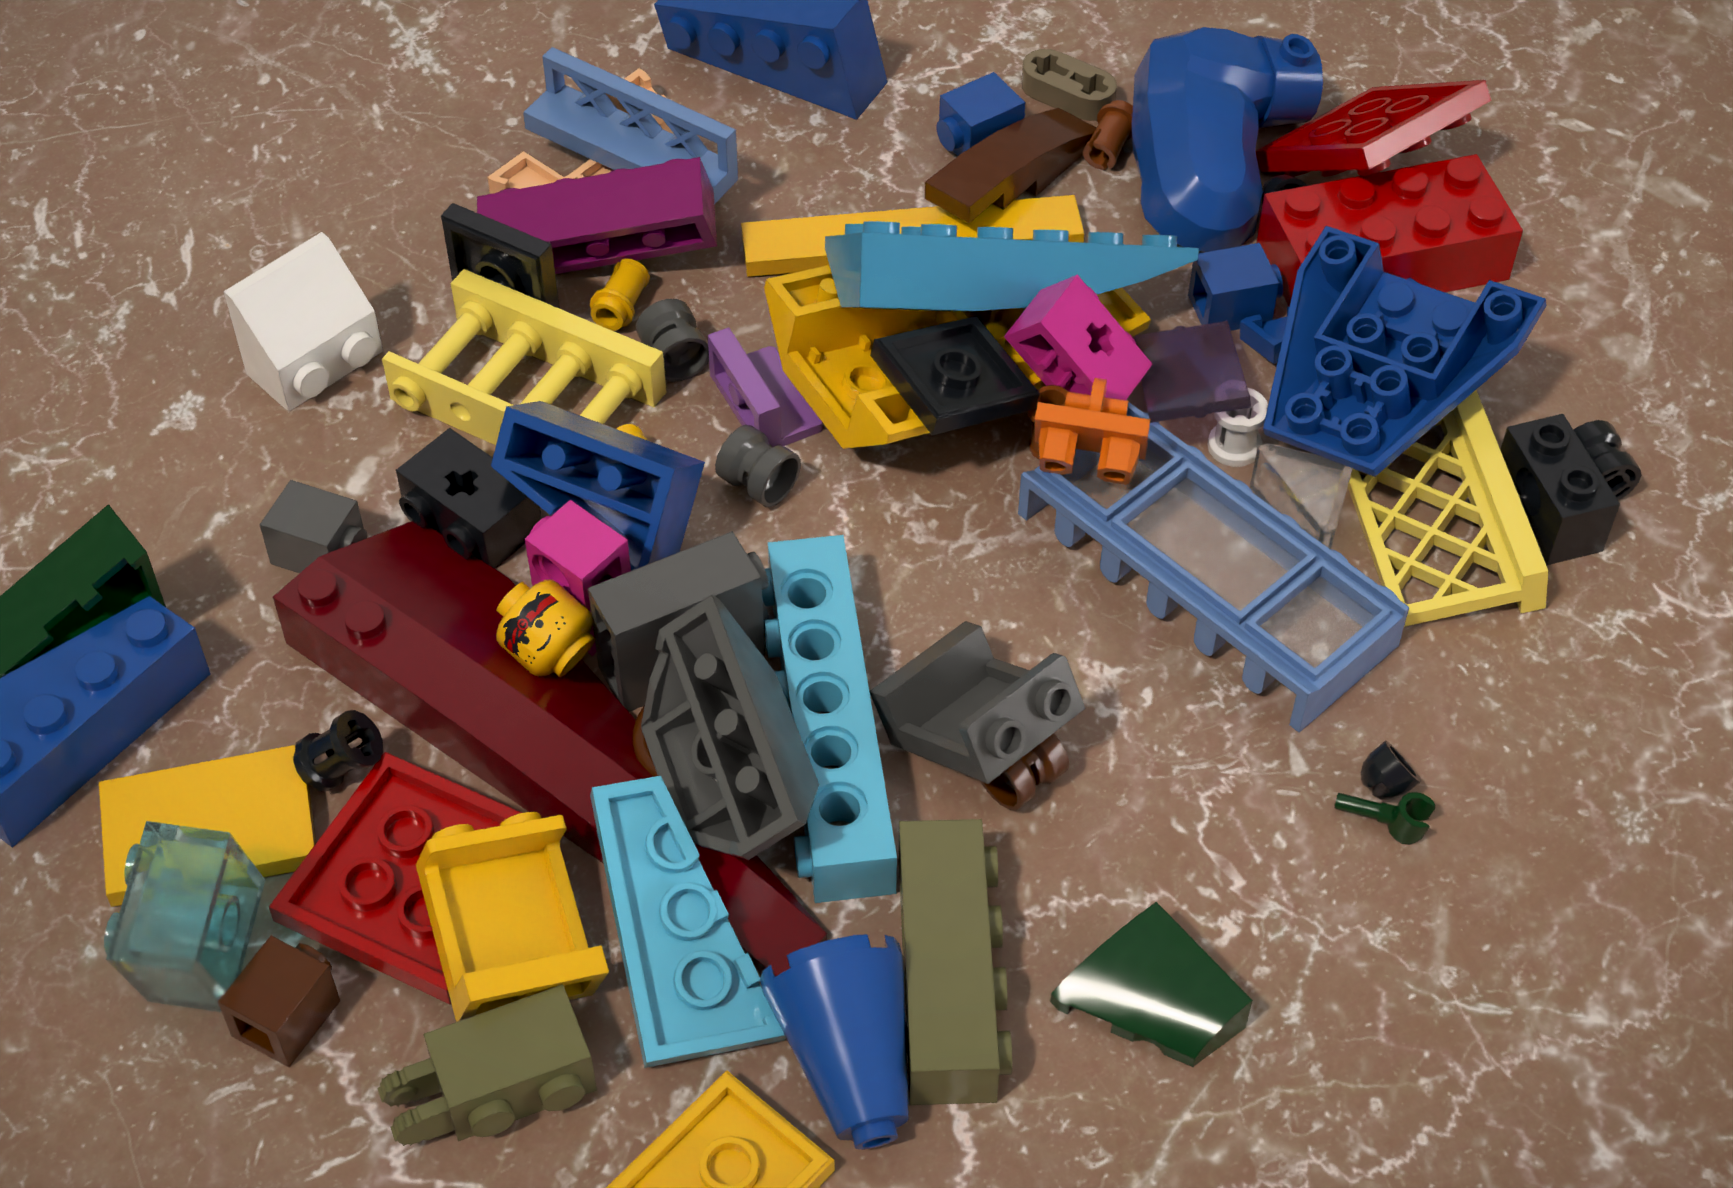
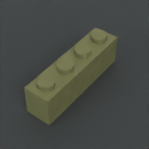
(949, 964)

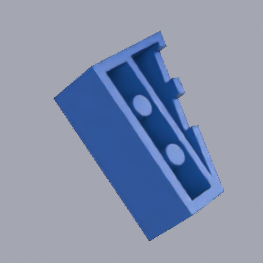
(611, 474)

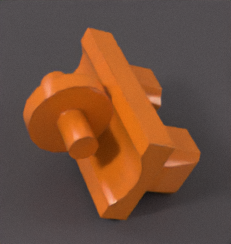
(1095, 426)

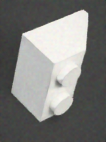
(302, 322)

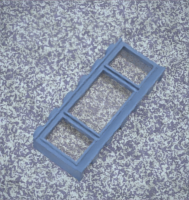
(1230, 564)

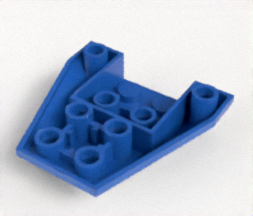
(1382, 357)

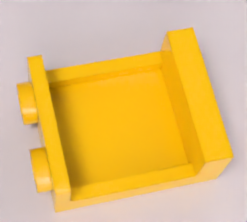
(506, 914)

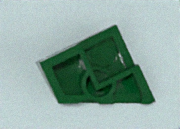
(1158, 989)

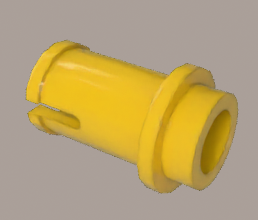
(614, 303)

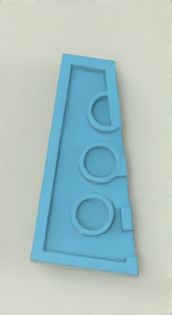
(680, 955)

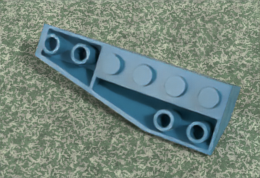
(945, 272)

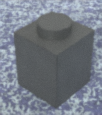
(309, 524)

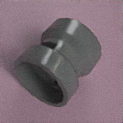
(673, 330)
(752, 462)

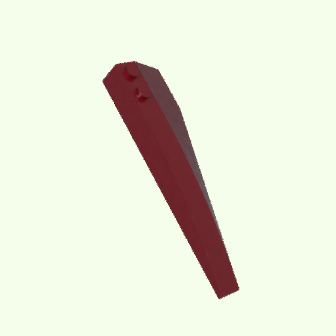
(419, 641)

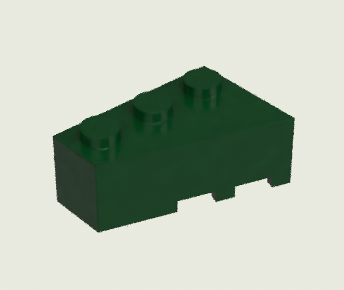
(74, 589)

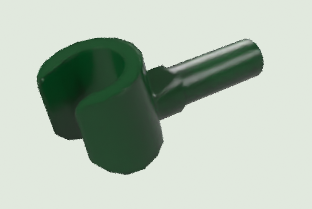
(1397, 818)

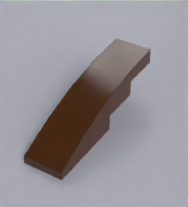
(1008, 163)

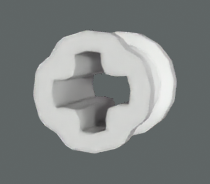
(1236, 433)

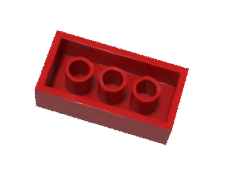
(1431, 219)

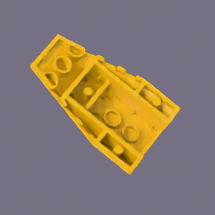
(830, 347)

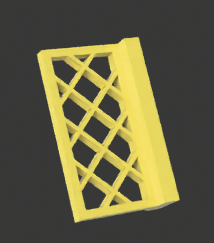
(1493, 507)

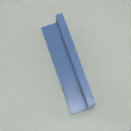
(619, 140)

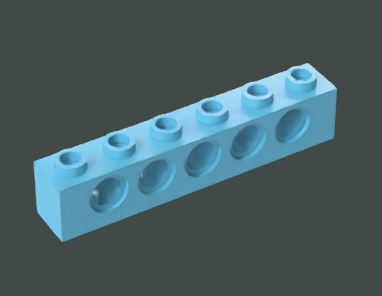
(826, 672)

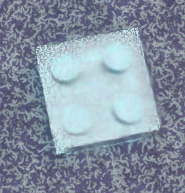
(184, 915)

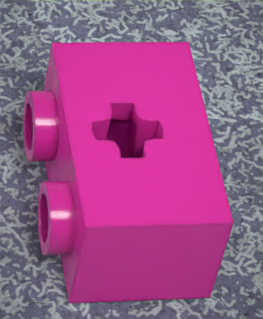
(1074, 339)

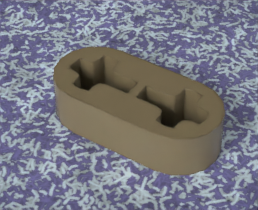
(1067, 83)

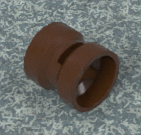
(1019, 781)

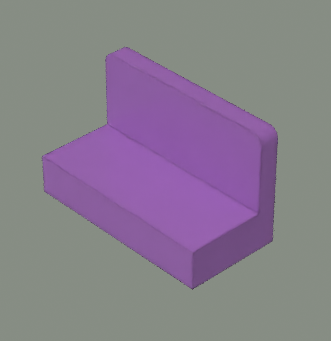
(760, 390)

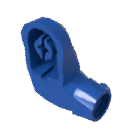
(1199, 124)

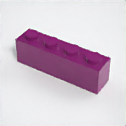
(613, 214)

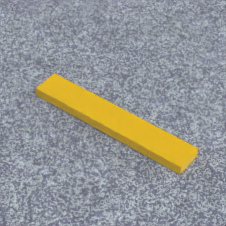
(800, 242)

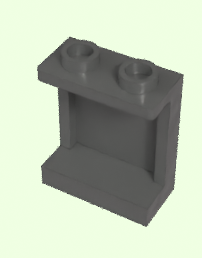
(974, 709)

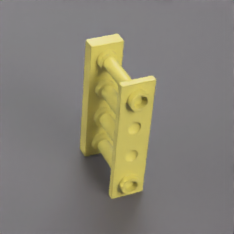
(525, 329)

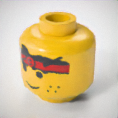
(544, 628)

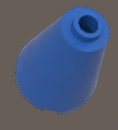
(848, 1031)

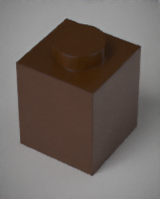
(280, 999)

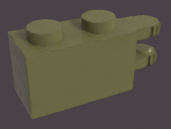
(494, 1070)

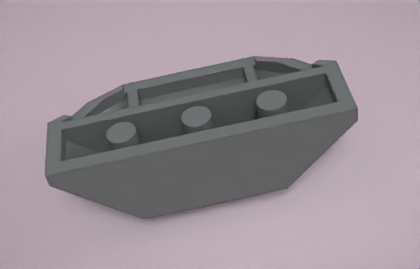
(725, 735)

